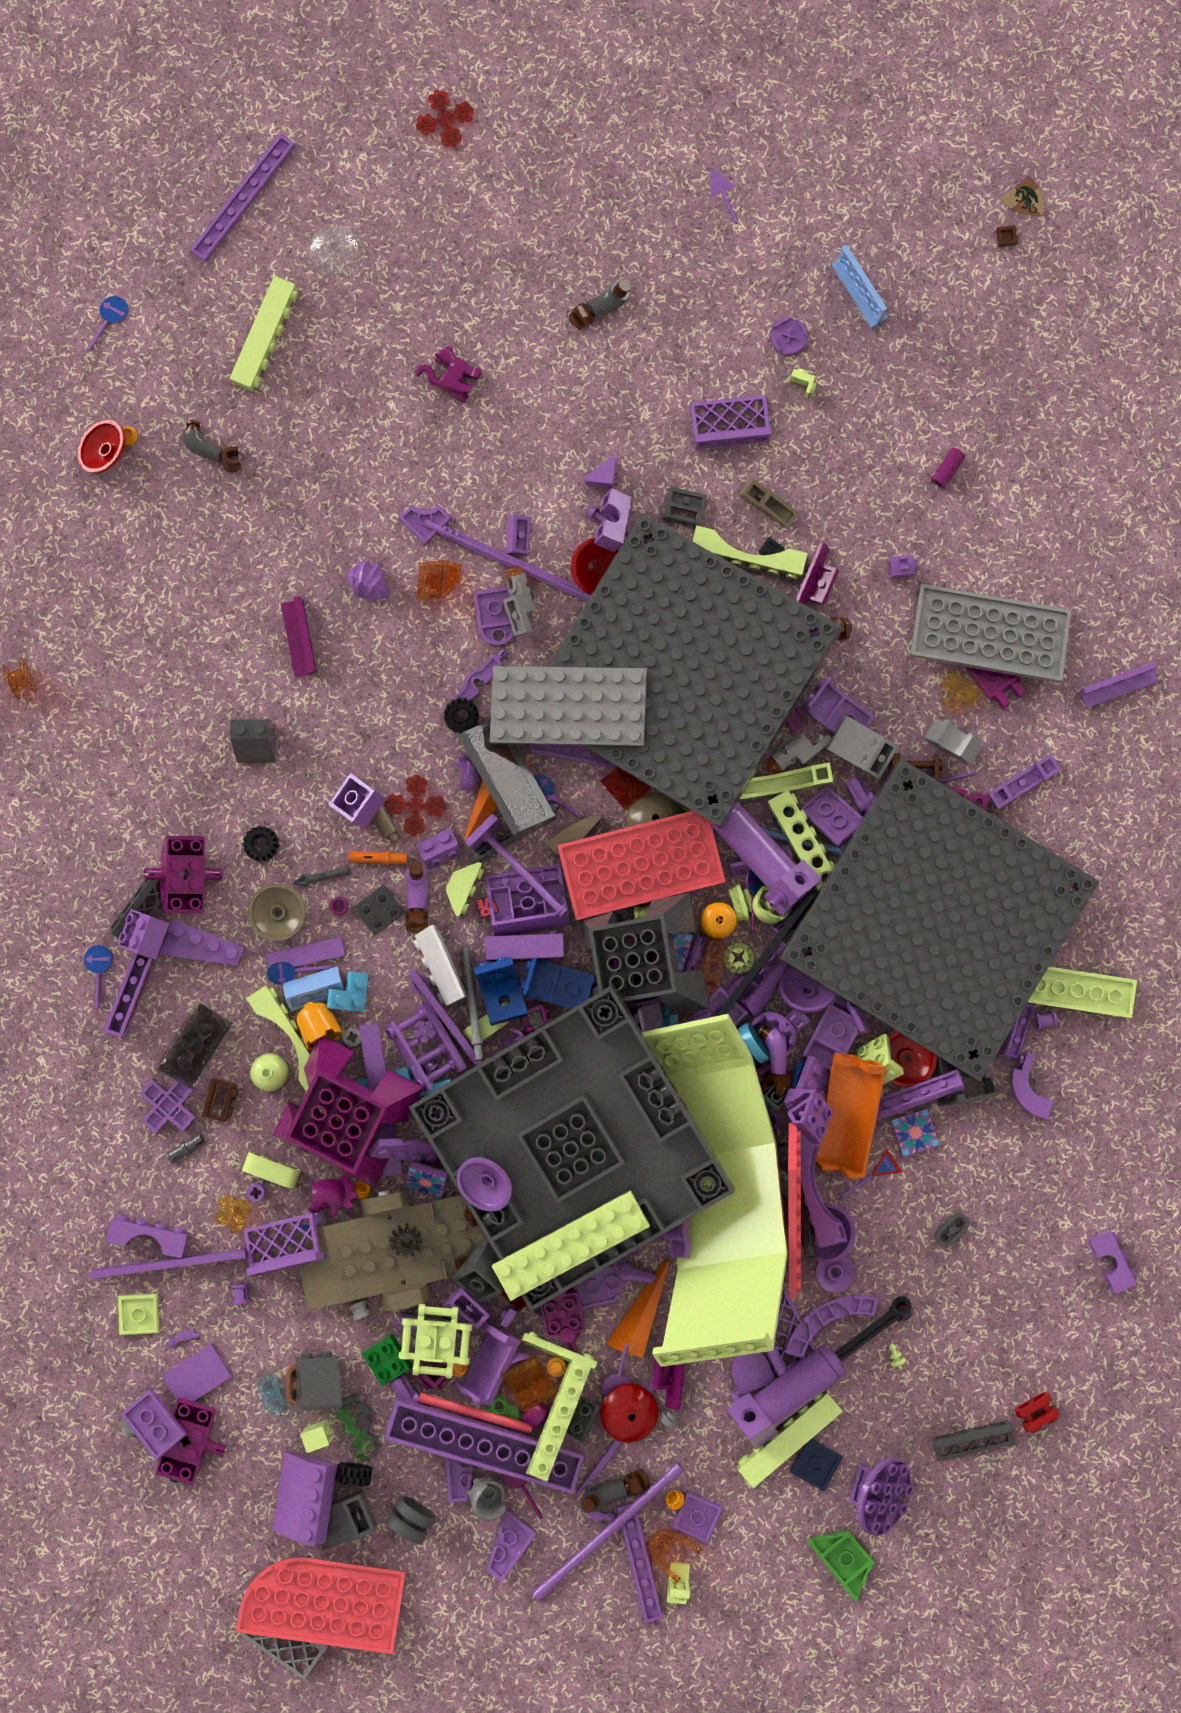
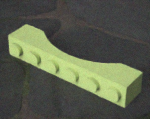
(786, 562)
(791, 781)
(266, 1005)

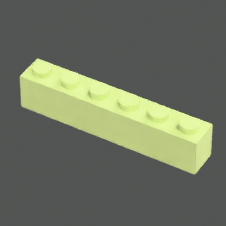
(264, 333)
(790, 1438)

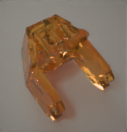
(659, 1552)

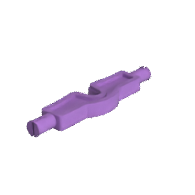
(484, 674)

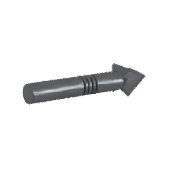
(304, 880)

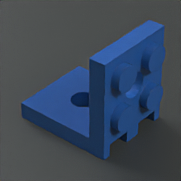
(497, 982)

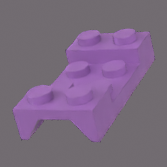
(832, 1034)

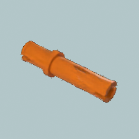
(378, 857)

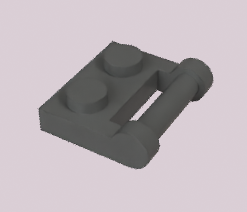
(685, 501)

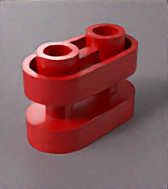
(1034, 1423)

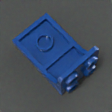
(556, 983)

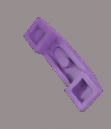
(1024, 781)

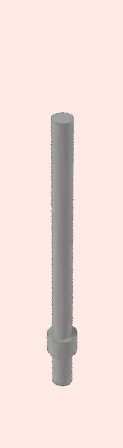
(476, 1040)

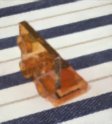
(529, 1383)

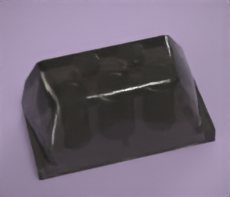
(194, 1045)

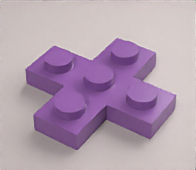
(167, 1106)

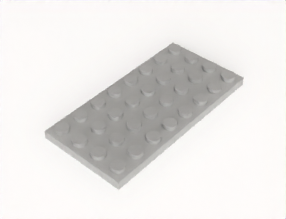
(990, 633)
(568, 706)

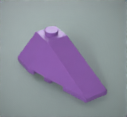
(762, 987)

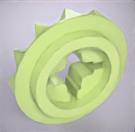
(739, 967)

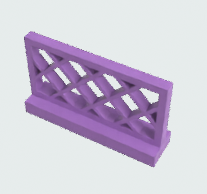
(734, 436)
(290, 1260)
(774, 1357)

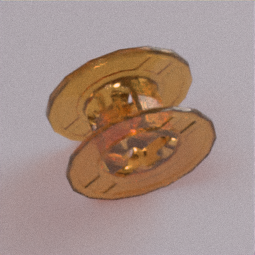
(19, 678)

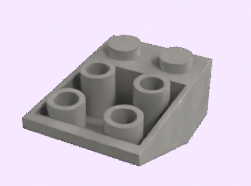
(862, 747)

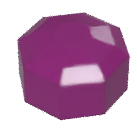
(339, 906)

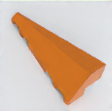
(483, 808)
(638, 1321)

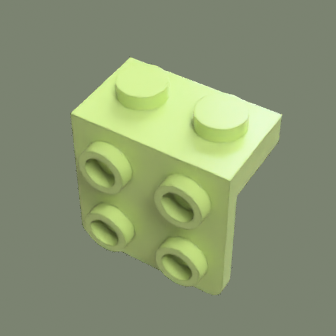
(879, 1051)

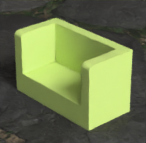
(316, 1436)

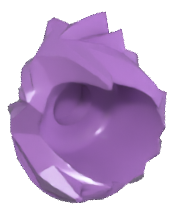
(368, 581)

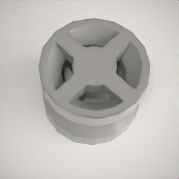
(351, 1035)
(359, 1309)

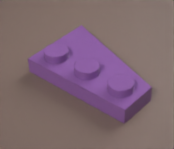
(511, 1543)

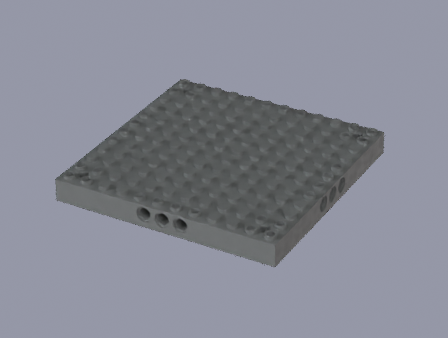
(719, 660)
(938, 920)
(573, 1125)

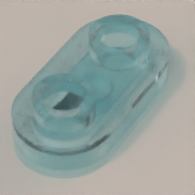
(271, 1394)

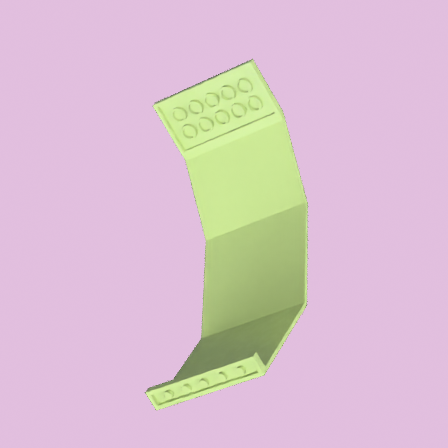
(736, 1268)

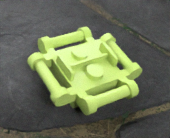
(435, 1340)

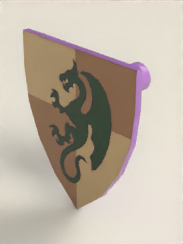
(1025, 197)

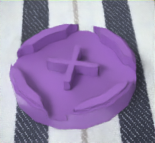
(789, 336)

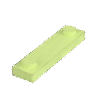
(533, 1340)

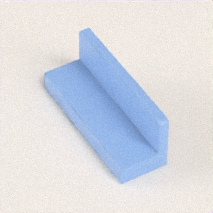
(311, 988)

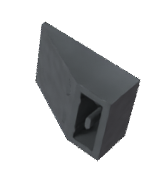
(349, 1520)

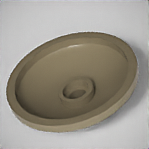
(649, 806)
(263, 908)

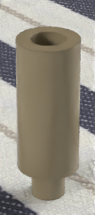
(386, 824)

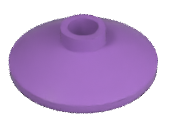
(838, 1282)

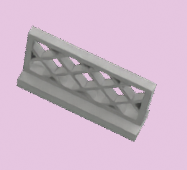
(287, 1662)

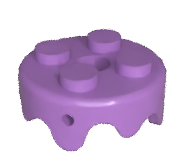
(776, 1020)

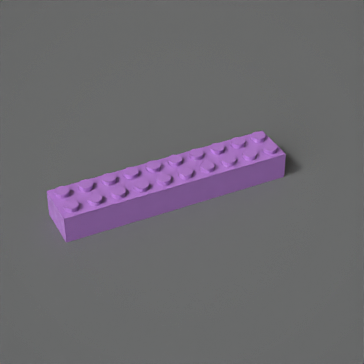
(477, 1443)

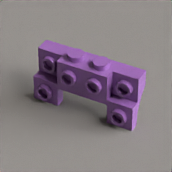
(678, 1240)

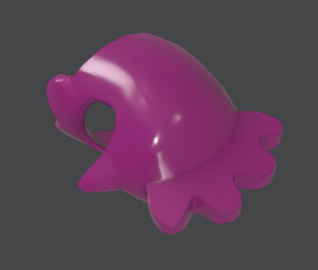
(333, 1194)

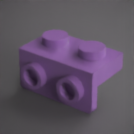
(439, 849)

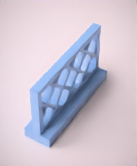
(860, 287)

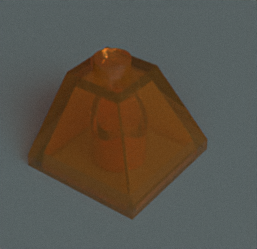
(437, 579)

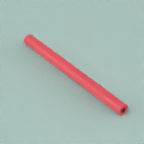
(474, 1413)

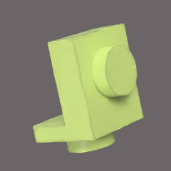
(802, 377)

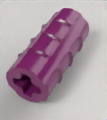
(948, 467)

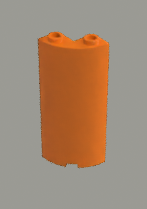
(855, 1099)

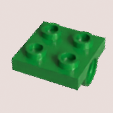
(385, 1360)

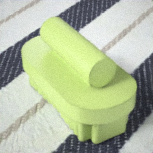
(741, 902)

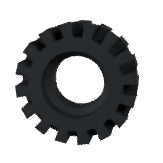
(461, 704)
(251, 837)
(354, 1474)

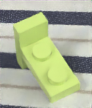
(679, 1591)

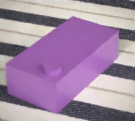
(525, 946)

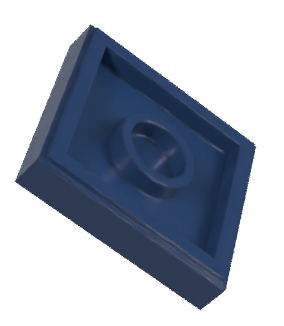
(816, 1464)

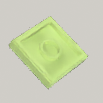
(138, 1314)

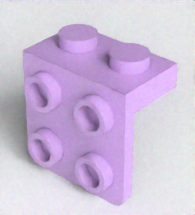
(649, 1017)

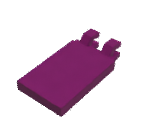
(996, 684)

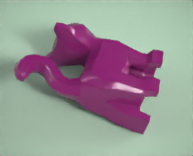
(452, 379)

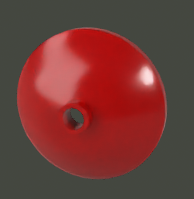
(101, 446)
(587, 553)
(918, 1067)
(622, 1402)

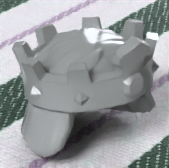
(487, 1498)

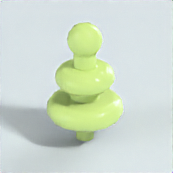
(896, 1355)

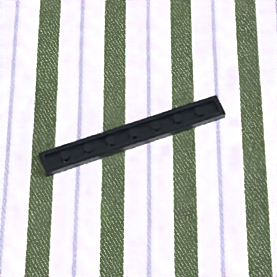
(766, 955)

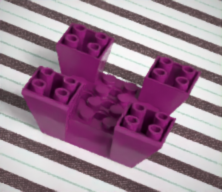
(368, 1109)

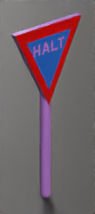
(885, 1166)

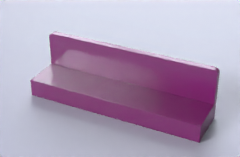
(298, 637)

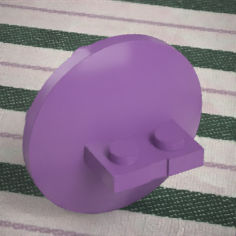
(878, 1494)

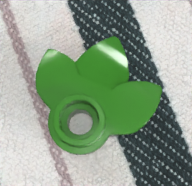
(506, 1410)

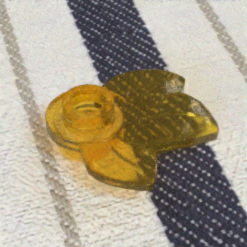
(229, 1213)

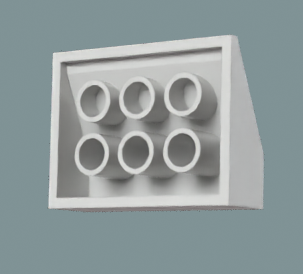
(441, 965)

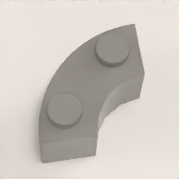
(958, 744)

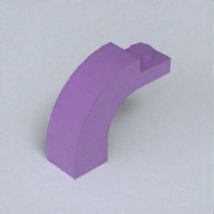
(1022, 1091)

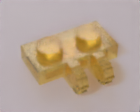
(961, 688)

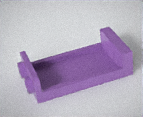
(489, 1364)

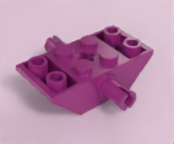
(181, 855)
(185, 1459)

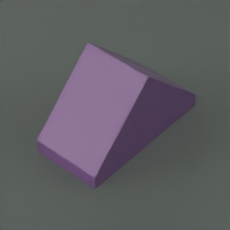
(603, 475)

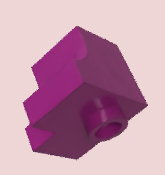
(432, 1380)

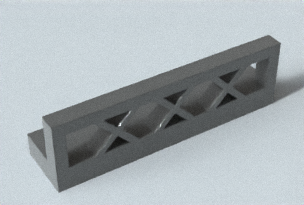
(134, 903)
(972, 1435)

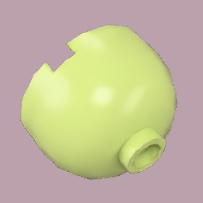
(764, 911)
(269, 1072)

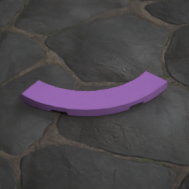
(824, 1315)

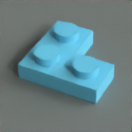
(354, 996)

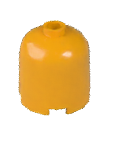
(708, 923)
(316, 1022)

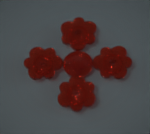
(445, 118)
(415, 805)

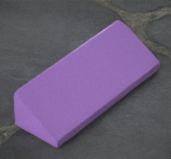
(1014, 1039)

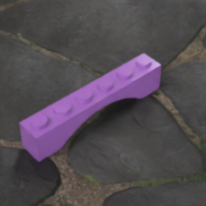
(827, 1227)

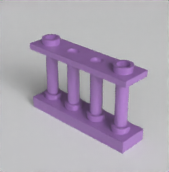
(444, 1047)

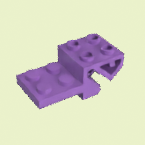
(808, 1102)

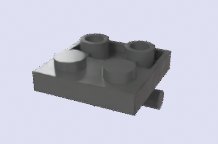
(583, 1419)

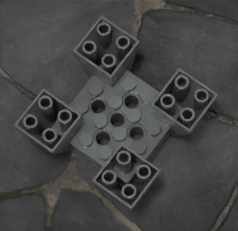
(654, 933)

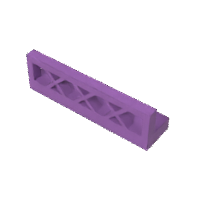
(1119, 685)

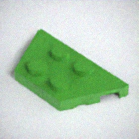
(844, 1559)

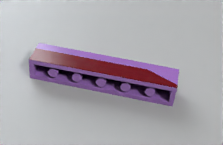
(130, 995)

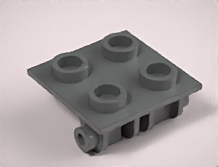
(379, 909)

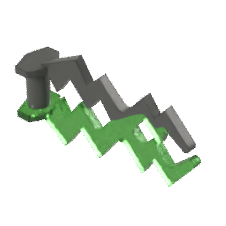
(359, 1433)

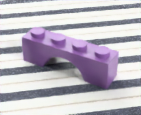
(172, 1242)

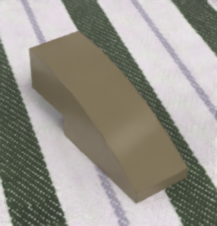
(768, 503)
(573, 832)

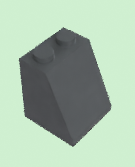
(253, 740)
(477, 1274)
(318, 1381)

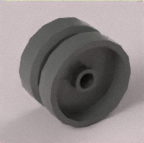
(411, 1520)

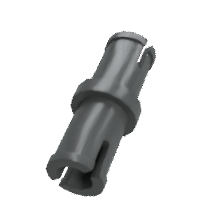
(185, 1148)

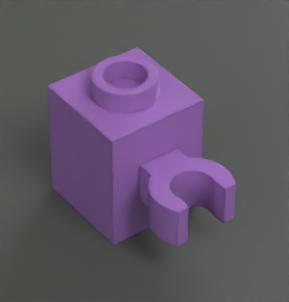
(902, 566)
(797, 1019)

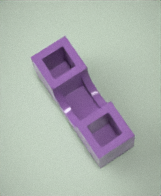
(617, 507)
(1120, 1276)

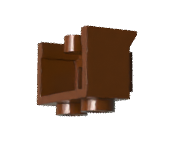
(231, 1094)

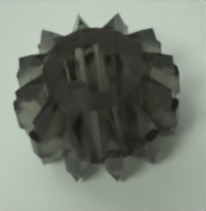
(400, 1245)

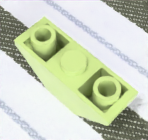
(462, 886)

